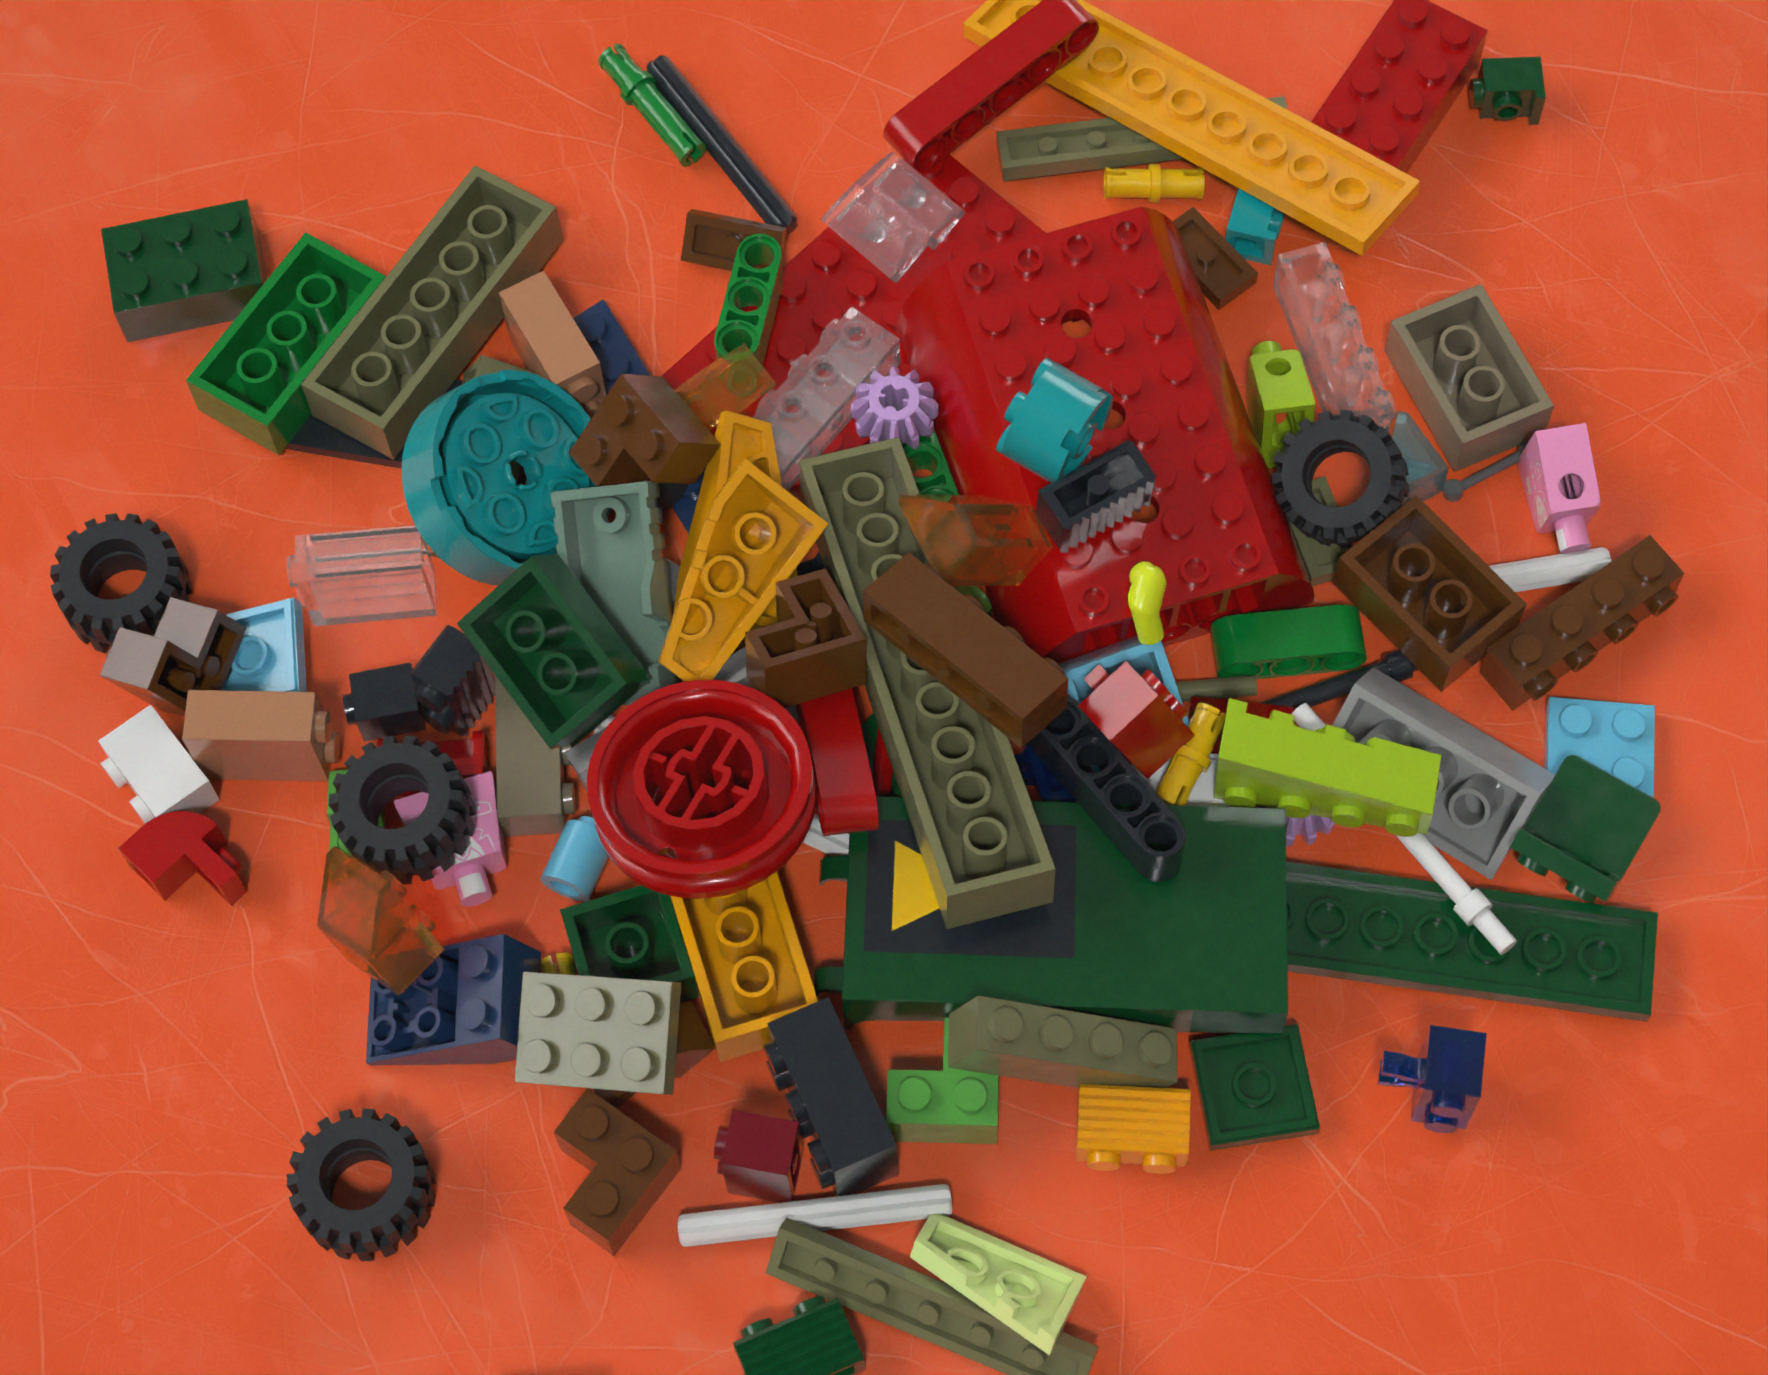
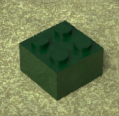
(630, 938)

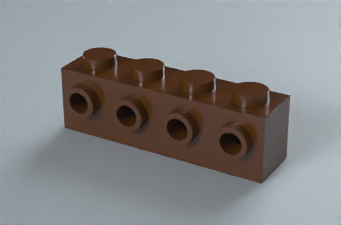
(1582, 623)
(966, 649)

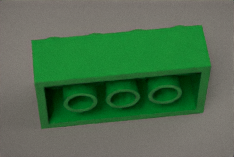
(277, 340)

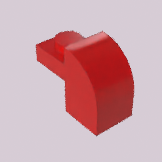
(178, 846)

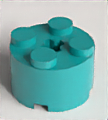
(1054, 422)

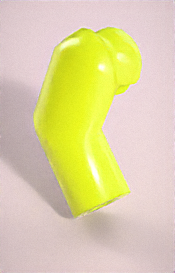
(1145, 601)

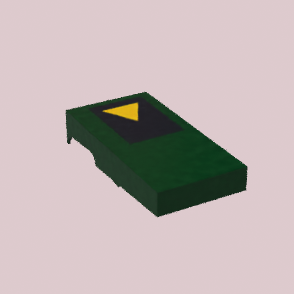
(1110, 944)

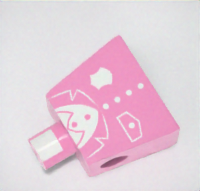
(1561, 484)
(485, 848)

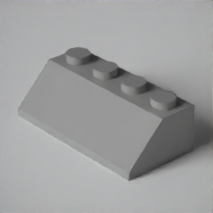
(1482, 784)

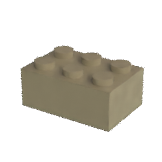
(1468, 377)

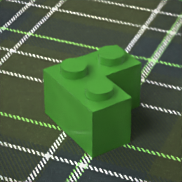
(942, 1104)

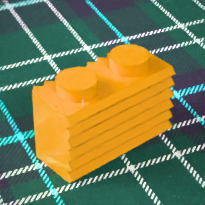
(1133, 1127)

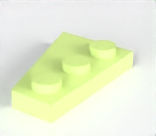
(1004, 1280)

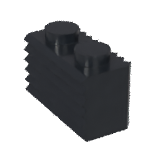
(1095, 496)
(453, 683)

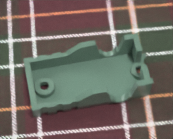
(621, 565)

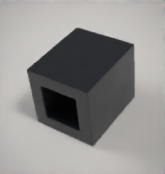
(383, 702)

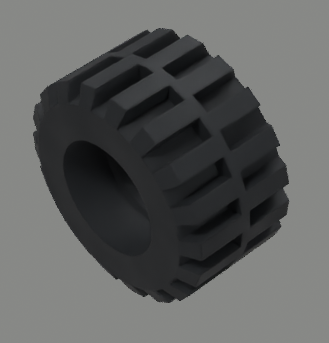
(1310, 448)
(100, 554)
(381, 777)
(337, 1149)

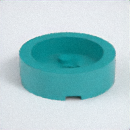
(461, 476)

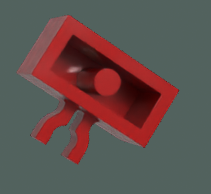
(1137, 716)

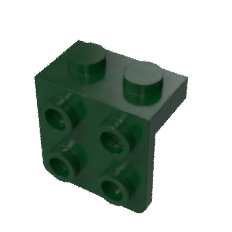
(1586, 829)

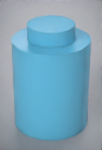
(575, 861)

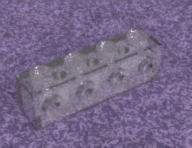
(1330, 335)
(822, 386)

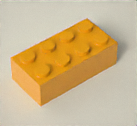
(744, 963)

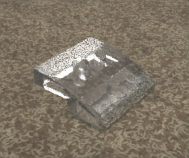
(893, 215)

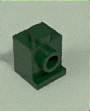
(1509, 89)

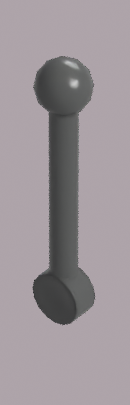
(1454, 489)

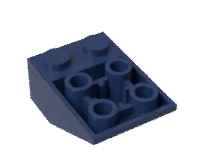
(456, 1009)

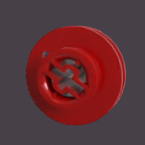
(701, 788)

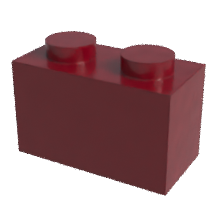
(760, 1156)

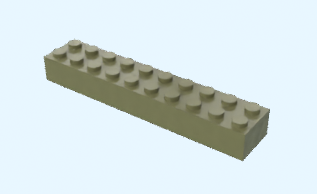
(947, 759)

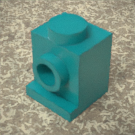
(1254, 228)

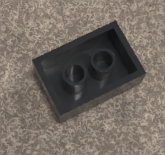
(830, 1100)

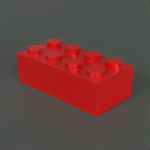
(1403, 81)

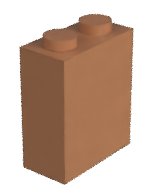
(552, 341)
(260, 735)

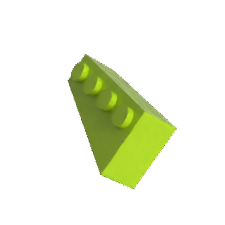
(1324, 773)

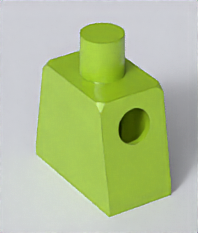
(1277, 386)

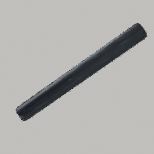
(721, 145)

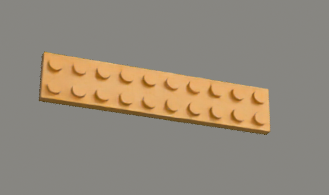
(1223, 128)

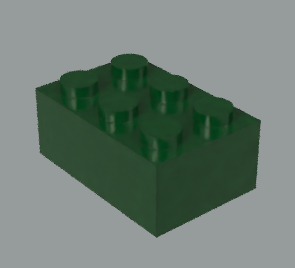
(183, 269)
(553, 650)

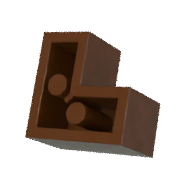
(644, 433)
(811, 647)
(186, 653)
(626, 1169)

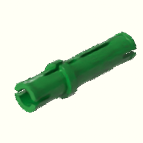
(641, 92)

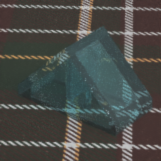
(1424, 464)

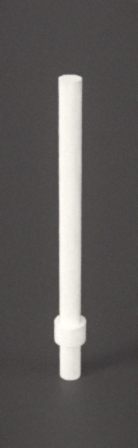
(1470, 904)

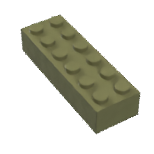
(432, 311)

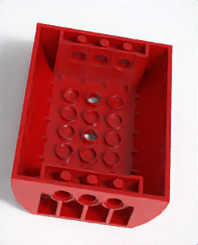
(1152, 345)

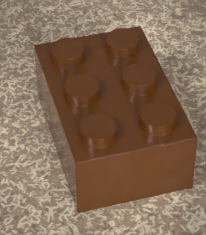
(1428, 592)

